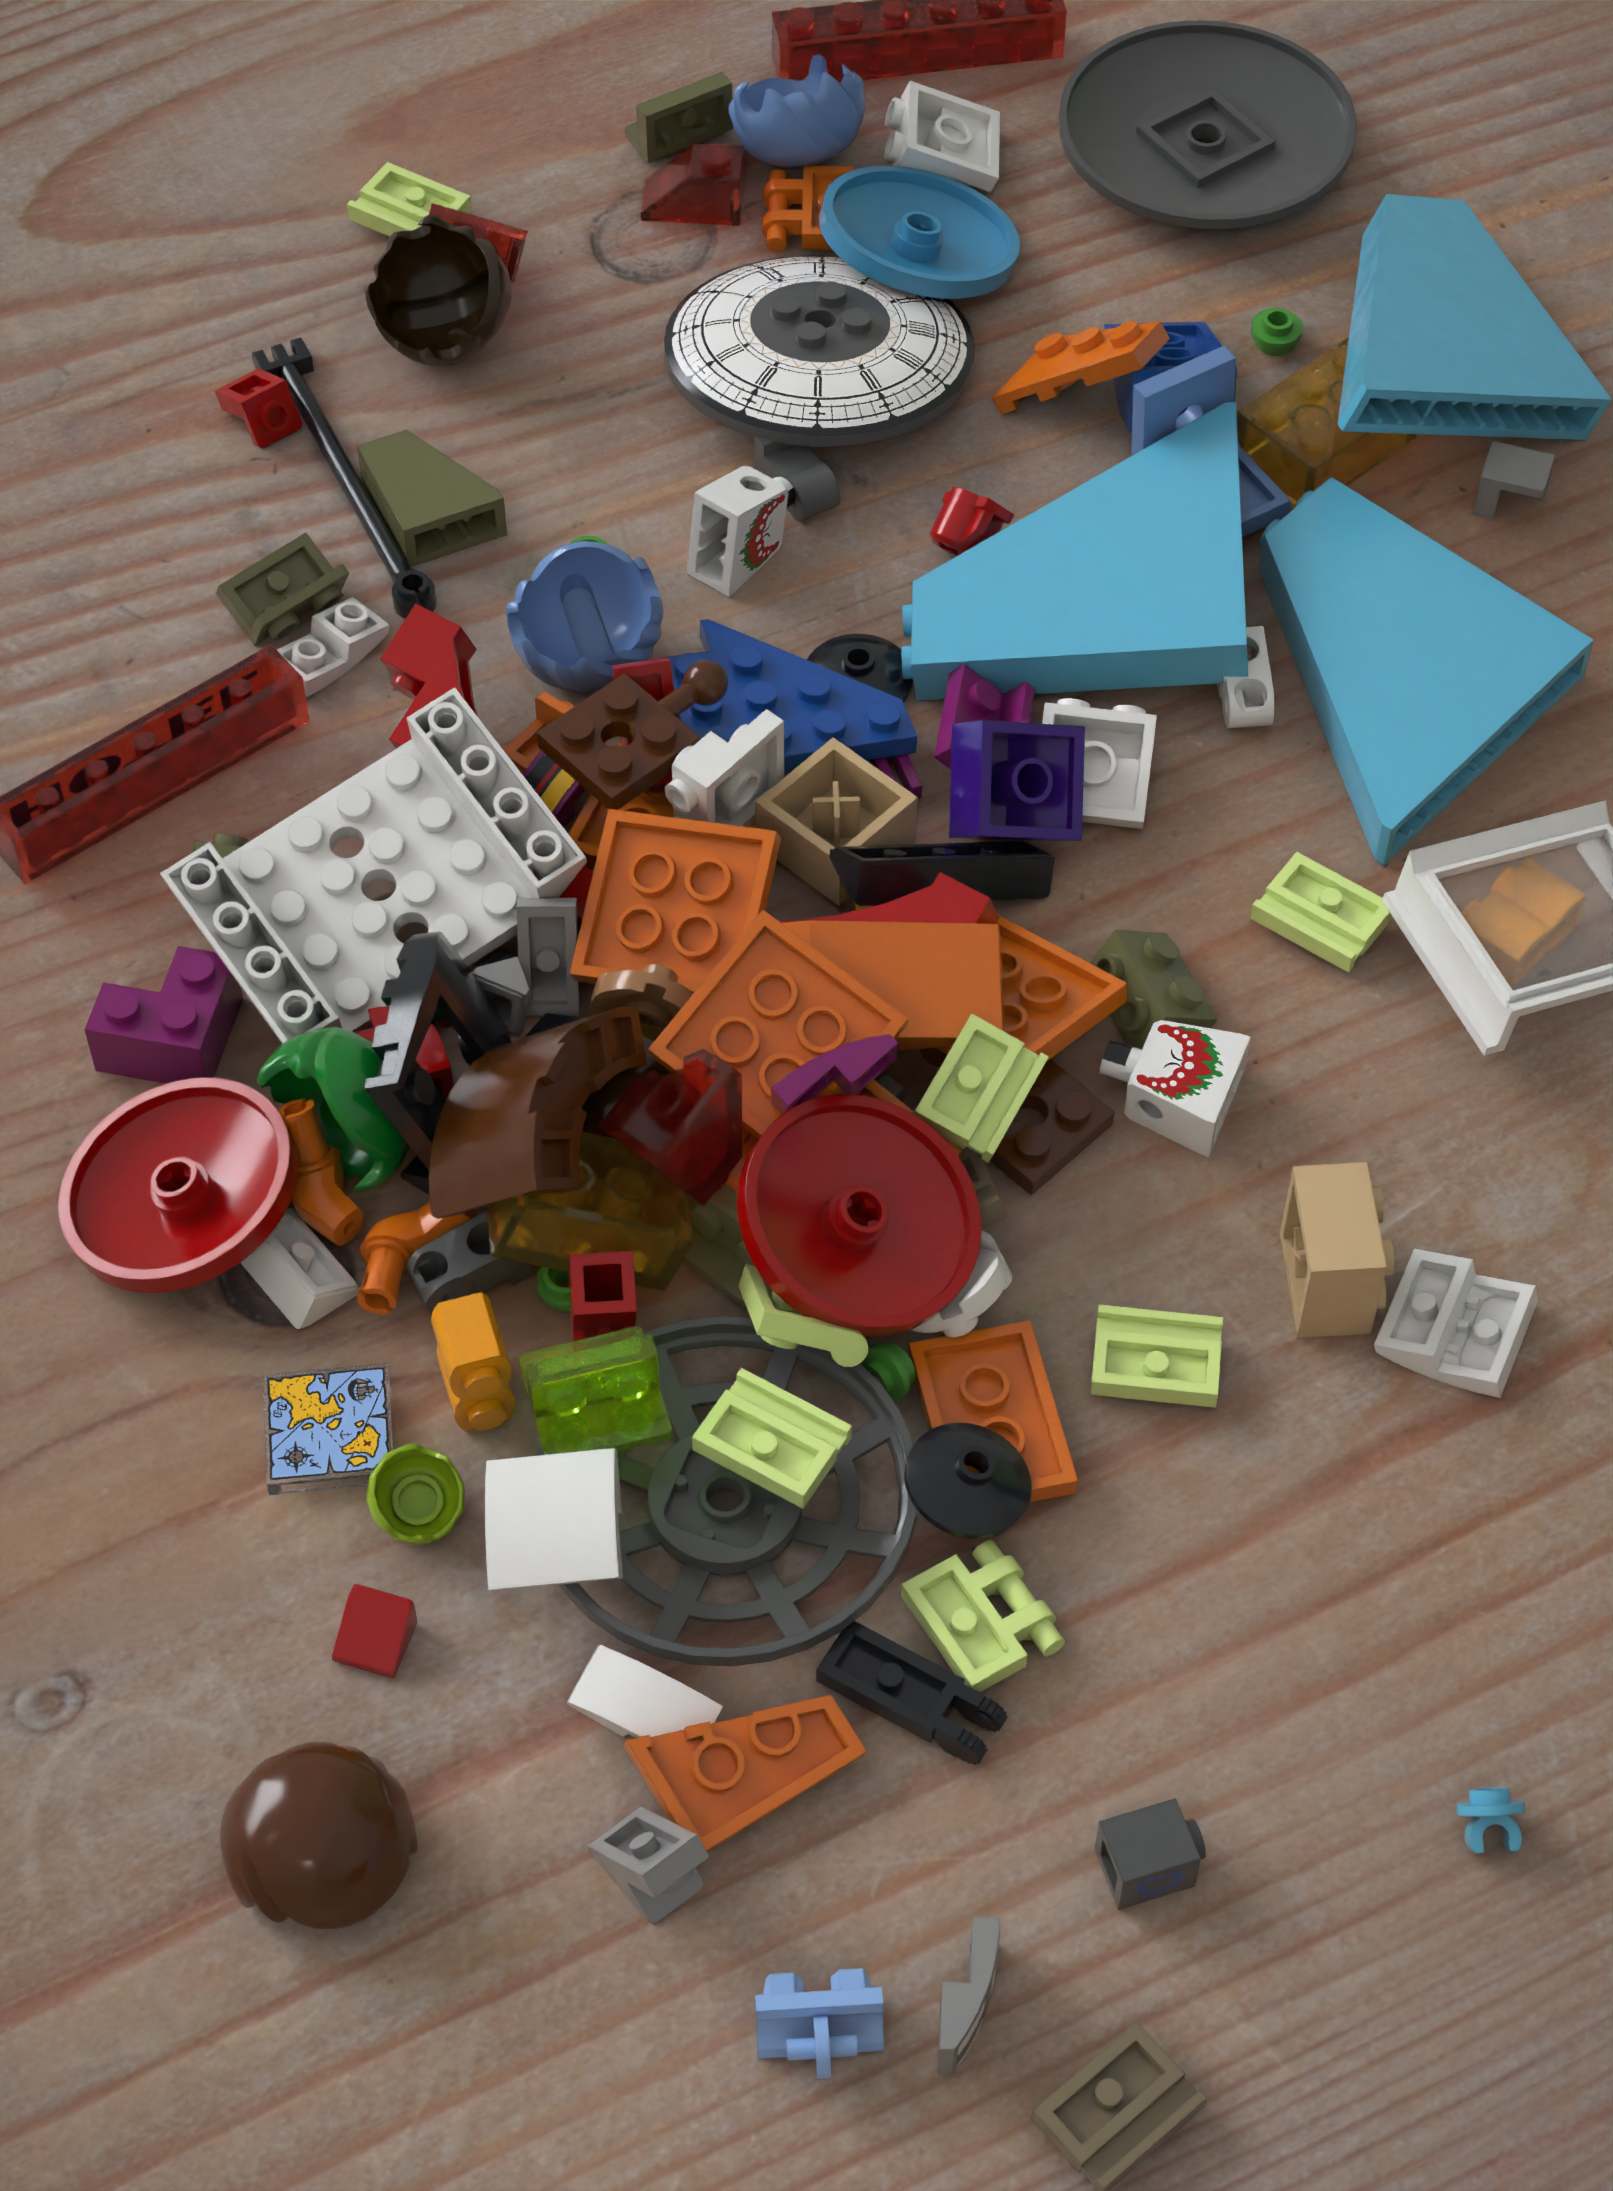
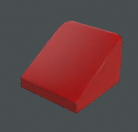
(374, 1630)

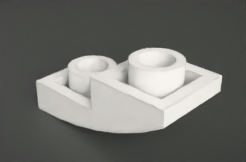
(335, 644)
(637, 1698)

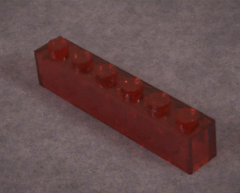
(916, 36)
(150, 762)

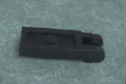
(908, 1690)

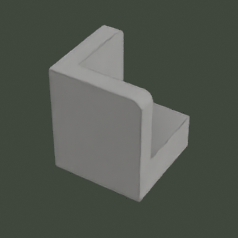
(1514, 471)

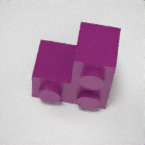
(168, 1031)

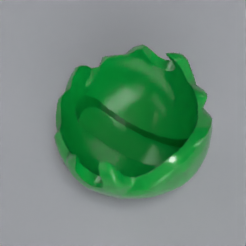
(332, 1071)

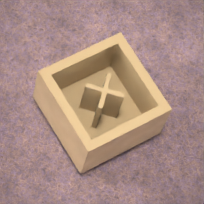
(830, 804)
(1335, 1249)

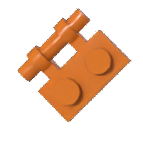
(809, 192)

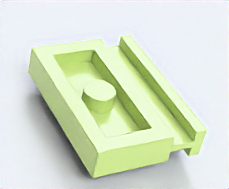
(401, 199)
(1321, 911)
(980, 1087)
(1157, 1356)
(772, 1438)

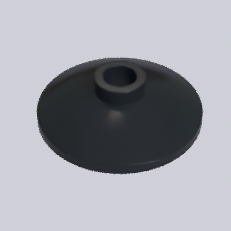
(866, 660)
(961, 1500)

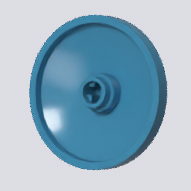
(919, 232)

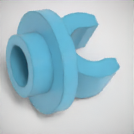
(1488, 1808)

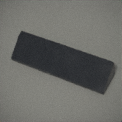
(993, 868)

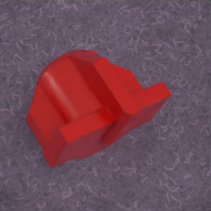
(967, 521)

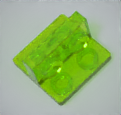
(596, 1393)

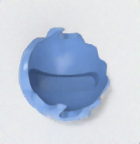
(796, 120)
(584, 614)

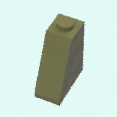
(429, 498)

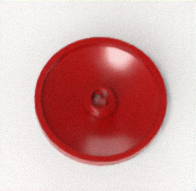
(178, 1185)
(859, 1214)

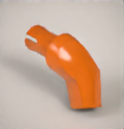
(320, 1177)
(389, 1249)

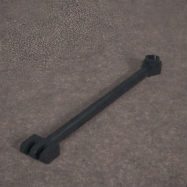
(406, 580)

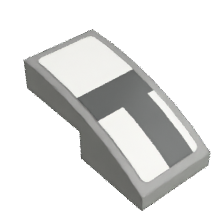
(966, 2003)

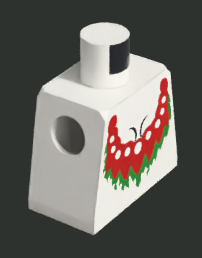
(737, 527)
(1180, 1080)

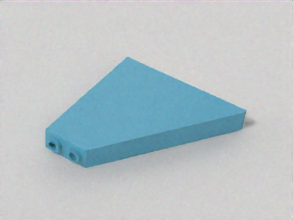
(1455, 336)
(1102, 586)
(1408, 656)

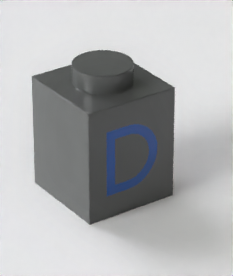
(1149, 1853)

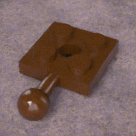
(626, 710)
(1071, 1124)

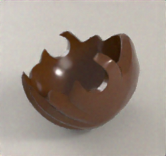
(318, 1836)

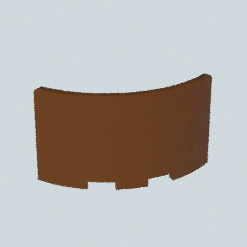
(520, 1115)

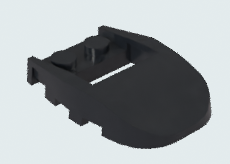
(430, 986)

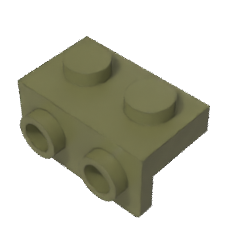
(281, 589)
(1156, 984)

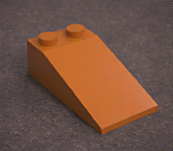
(921, 969)

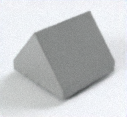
(507, 989)

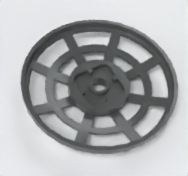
(764, 1522)

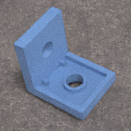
(1203, 387)

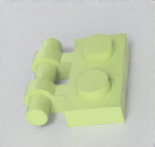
(967, 1626)

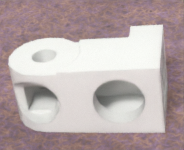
(1251, 698)

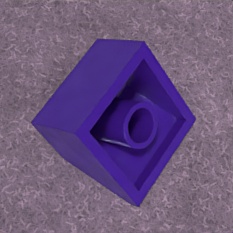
(1016, 781)

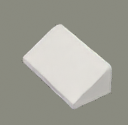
(300, 1272)

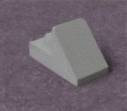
(546, 951)
(651, 1862)

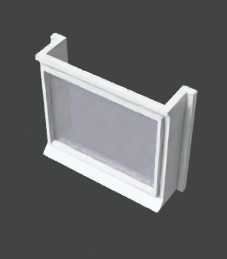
(1513, 917)

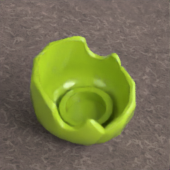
(415, 1494)

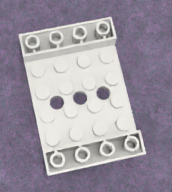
(435, 818)

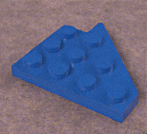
(802, 693)

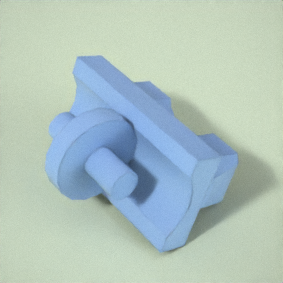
(819, 2022)

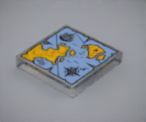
(326, 1427)

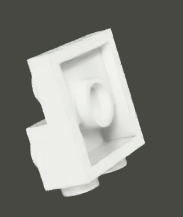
(944, 136)
(1115, 759)
(724, 779)

